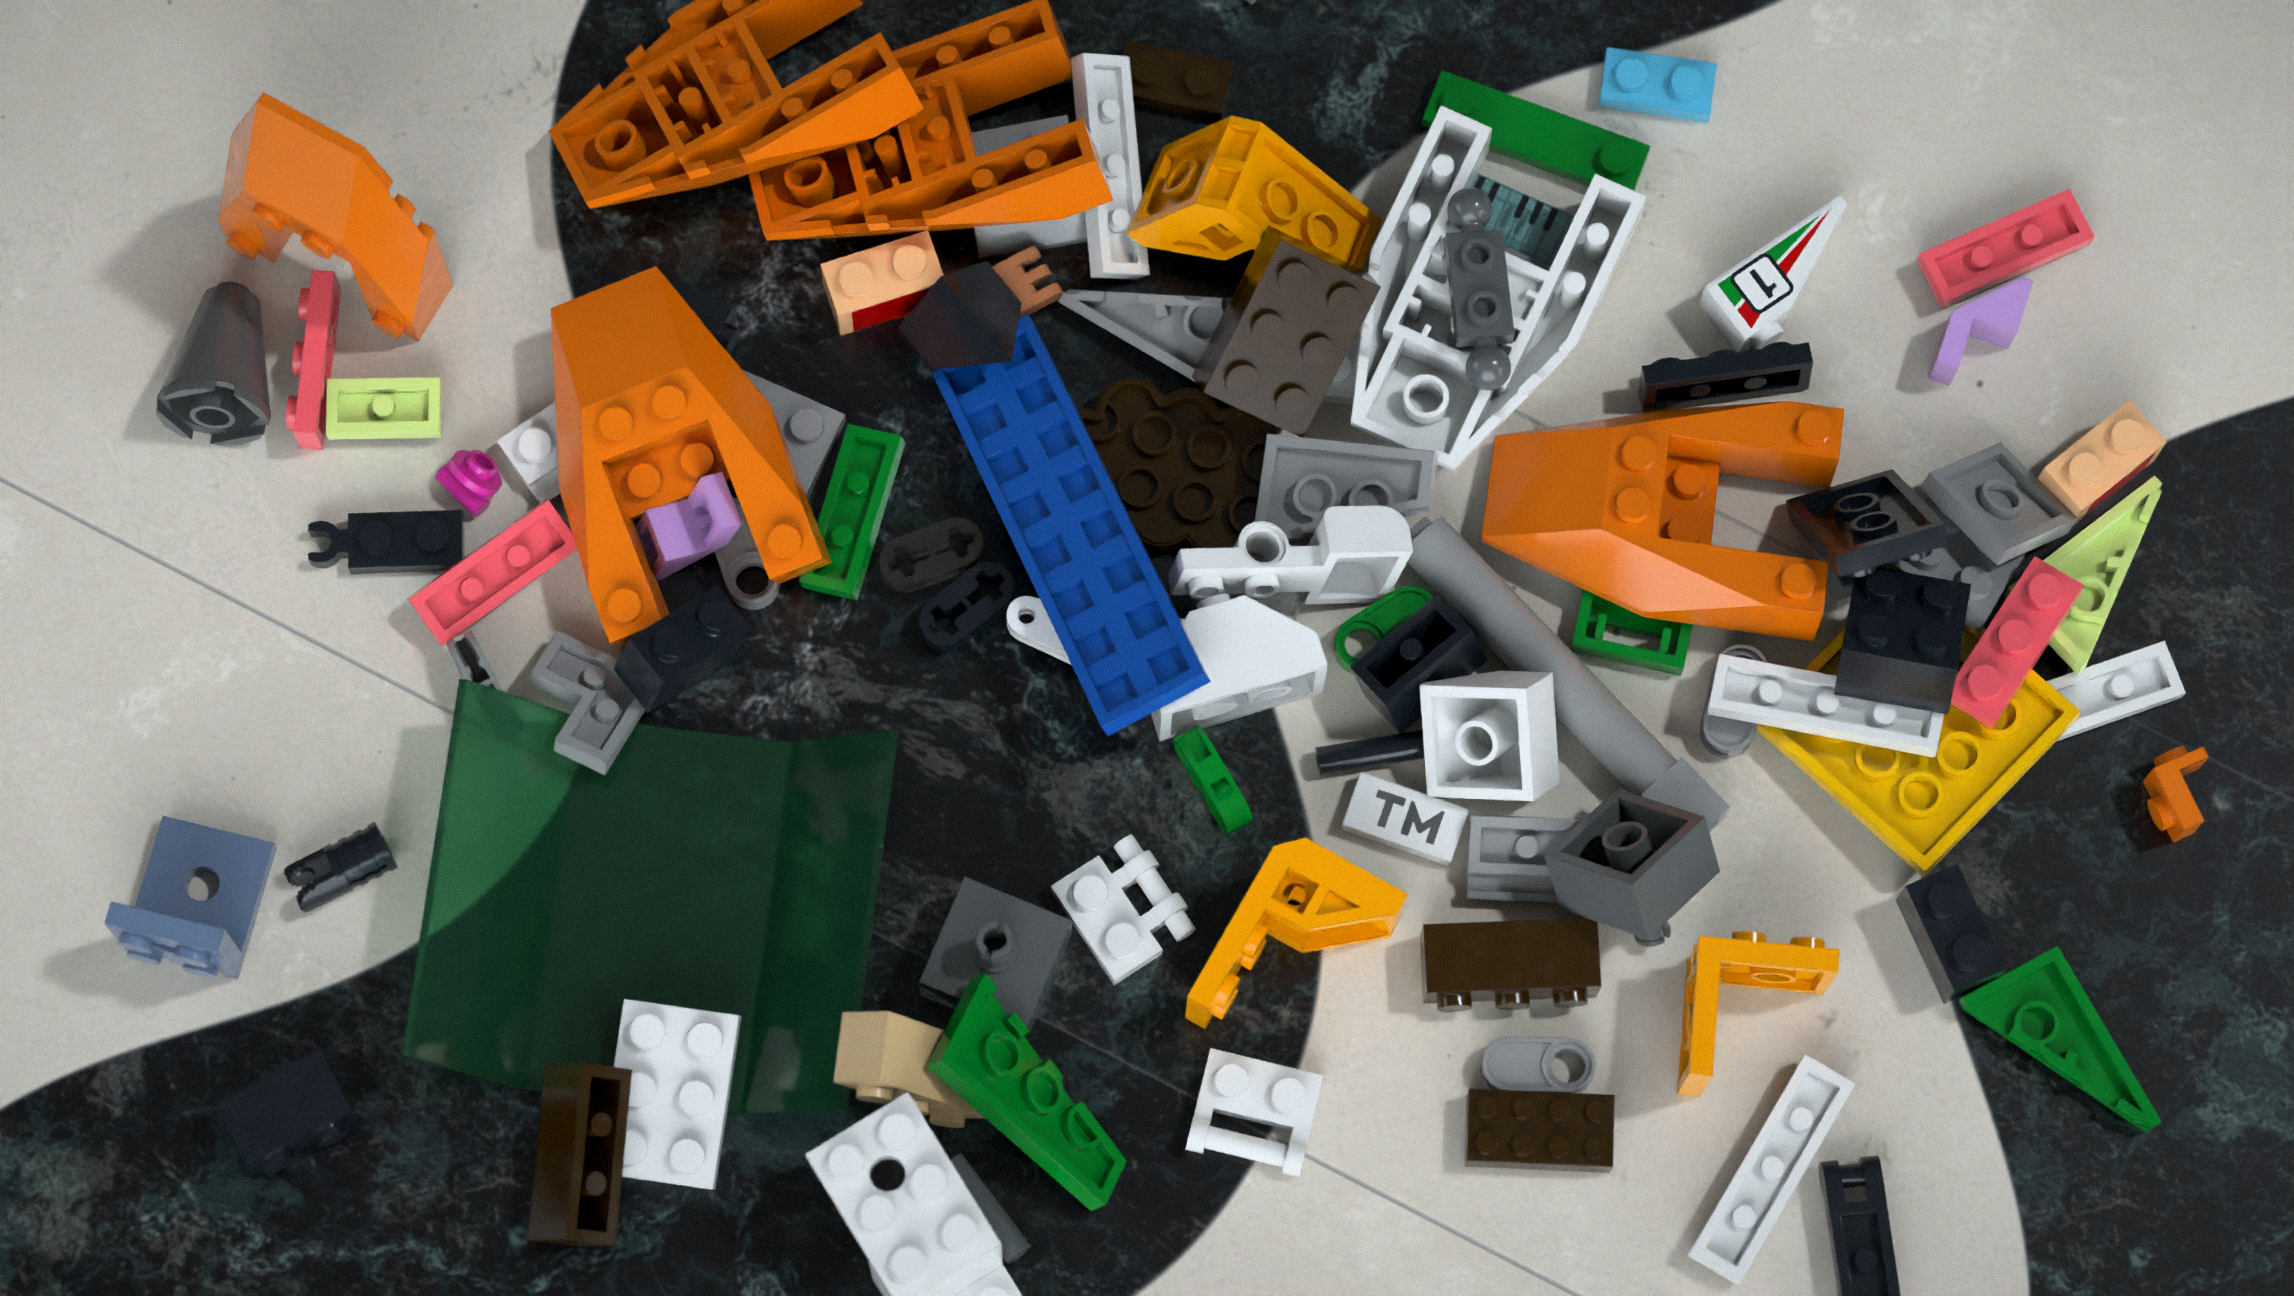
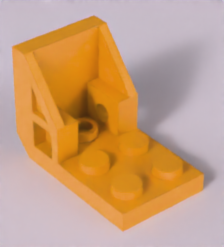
(1234, 179)
(1335, 910)

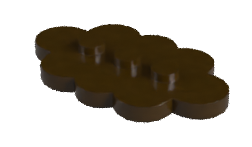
(1179, 462)

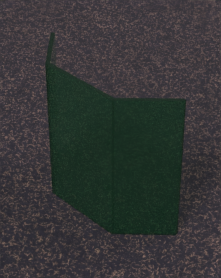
(675, 880)

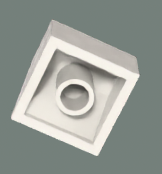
(1490, 736)

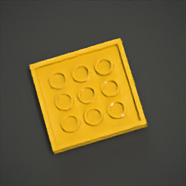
(1923, 801)

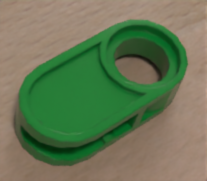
(1380, 619)
(1212, 779)

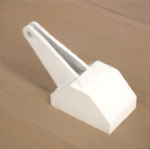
(1246, 648)

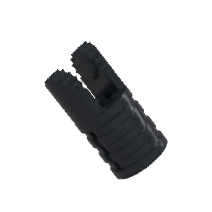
(340, 867)

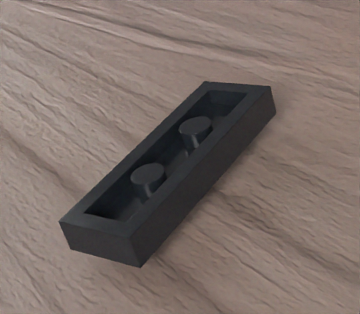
(1725, 376)

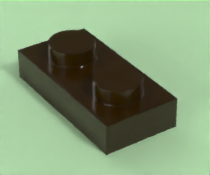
(1178, 80)

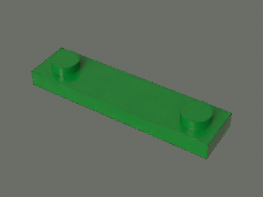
(1540, 134)

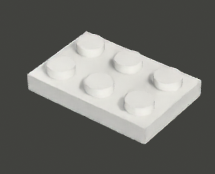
(677, 1090)

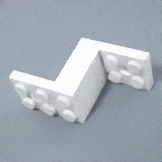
(928, 1230)

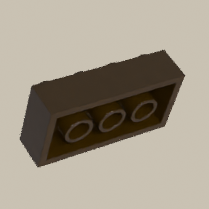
(1539, 1130)

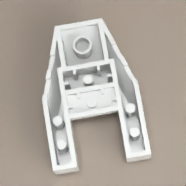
(1408, 366)

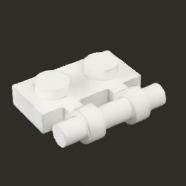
(1107, 918)

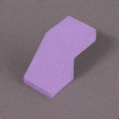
(1988, 318)
(689, 528)

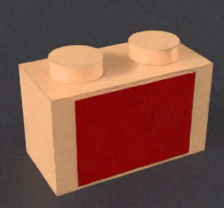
(880, 281)
(2103, 461)

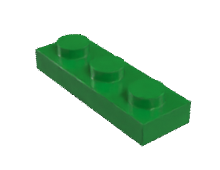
(855, 509)

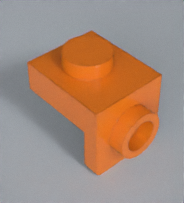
(2171, 800)

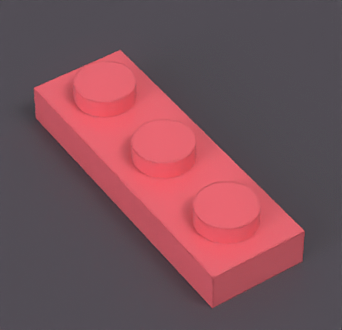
(2005, 248)
(314, 359)
(493, 572)
(2014, 641)

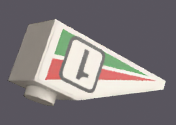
(1760, 292)

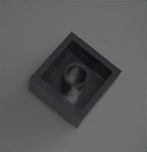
(1903, 640)

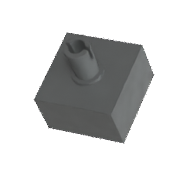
(1633, 865)
(998, 936)

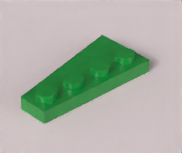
(1022, 1096)

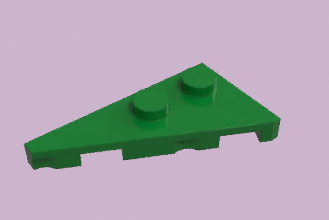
(2054, 1021)

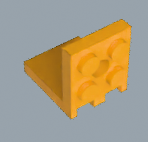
(1741, 962)

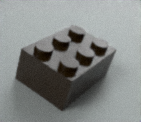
(1285, 332)

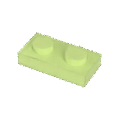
(384, 408)

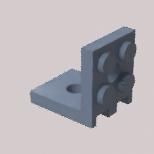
(189, 932)

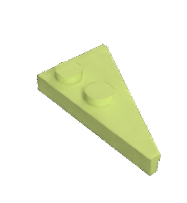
(2100, 562)

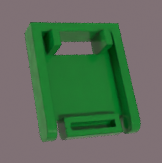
(1597, 613)

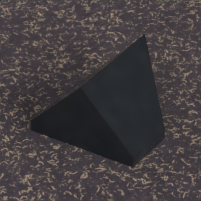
(964, 320)

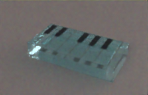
(1525, 221)

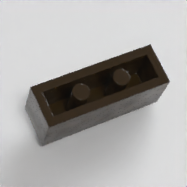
(1510, 963)
(580, 1154)

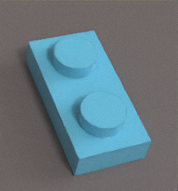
(1657, 84)

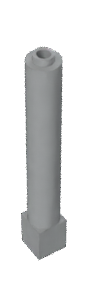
(1579, 696)

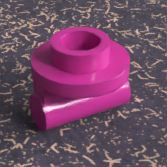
(471, 480)

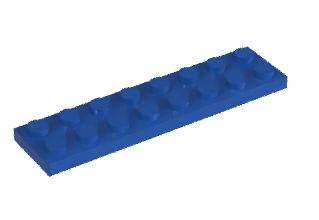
(1073, 533)

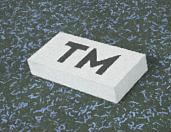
(1405, 819)

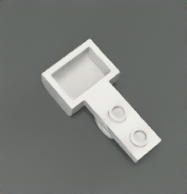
(1348, 560)

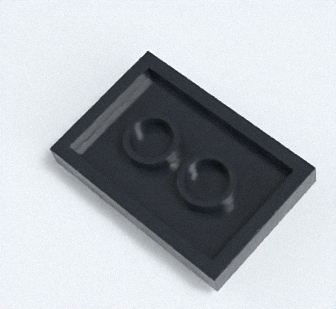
(1867, 523)

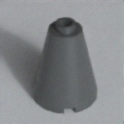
(219, 371)

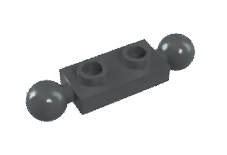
(1479, 288)

